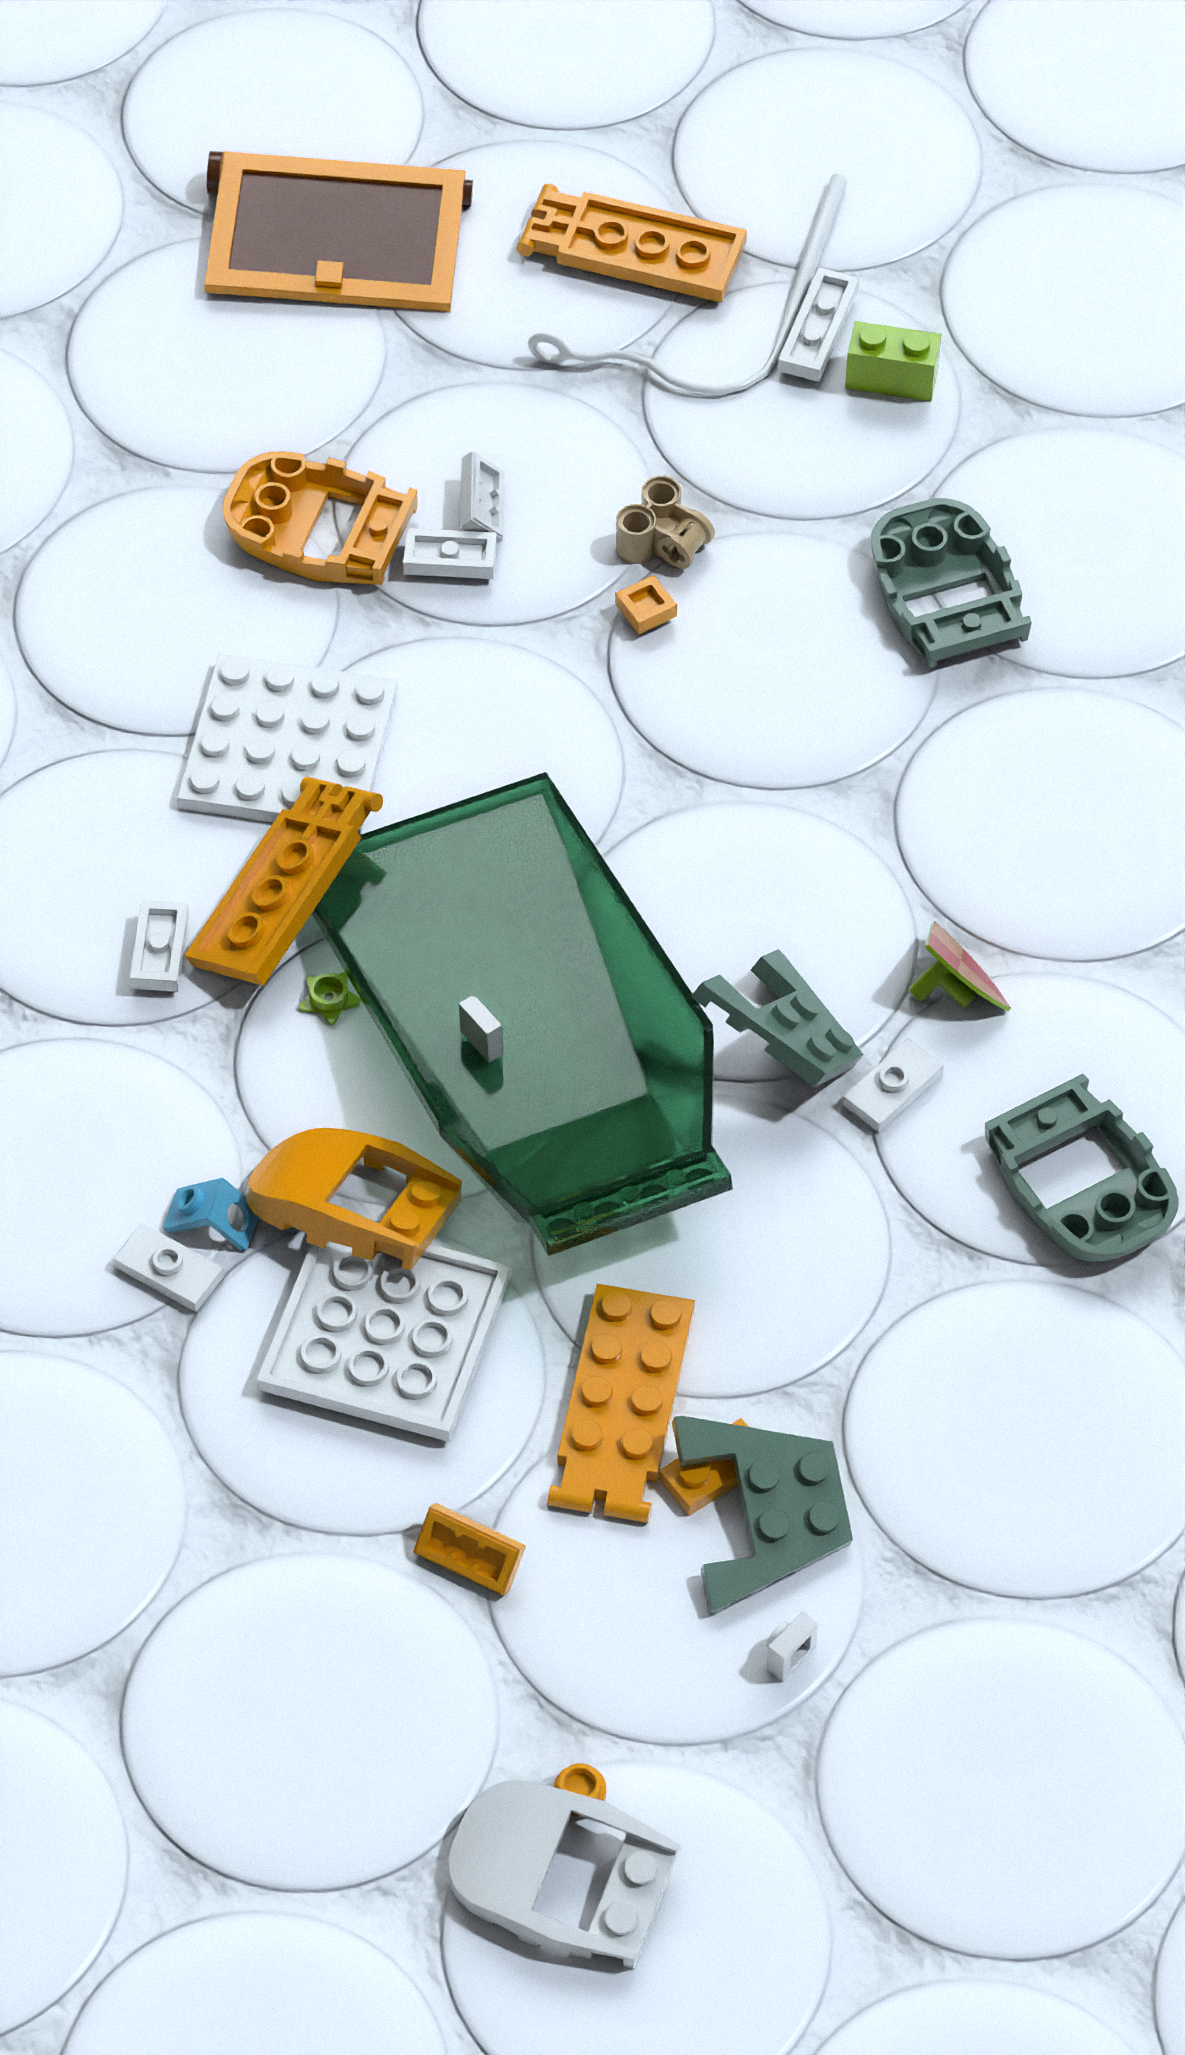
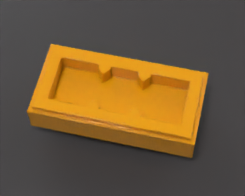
(469, 1549)

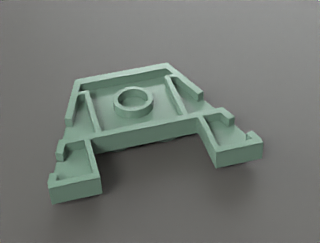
(796, 1026)
(787, 1499)

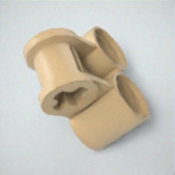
(661, 526)

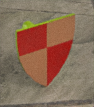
(954, 973)

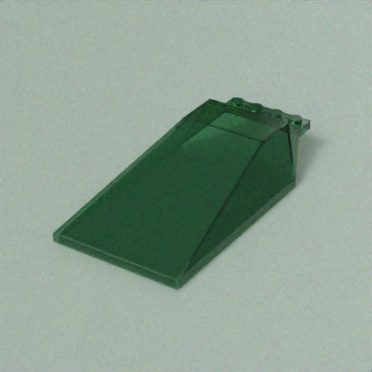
(605, 1053)

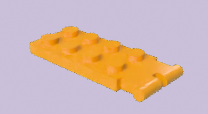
(634, 242)
(283, 881)
(622, 1401)

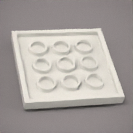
(277, 724)
(386, 1336)

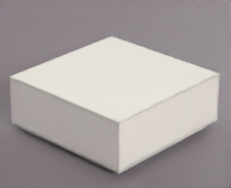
(481, 1028)

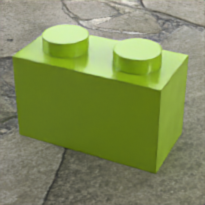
(893, 361)

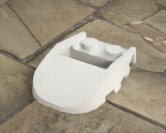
(508, 1850)

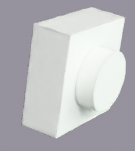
(791, 1645)

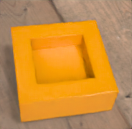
(646, 604)

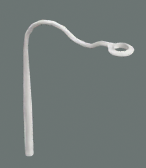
(806, 270)

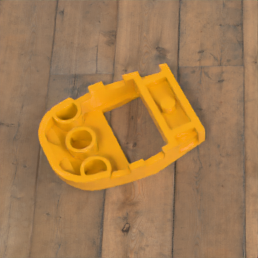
(281, 498)
(308, 1168)

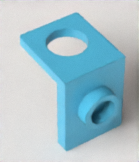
(208, 1205)

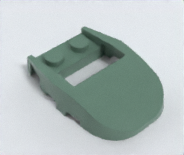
(940, 548)
(1108, 1216)

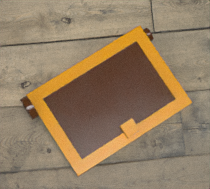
(334, 230)

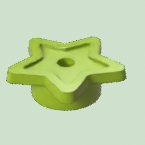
(333, 985)

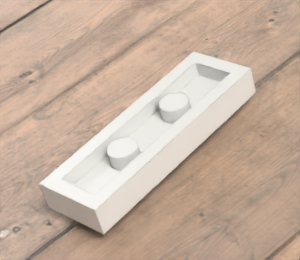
(818, 324)

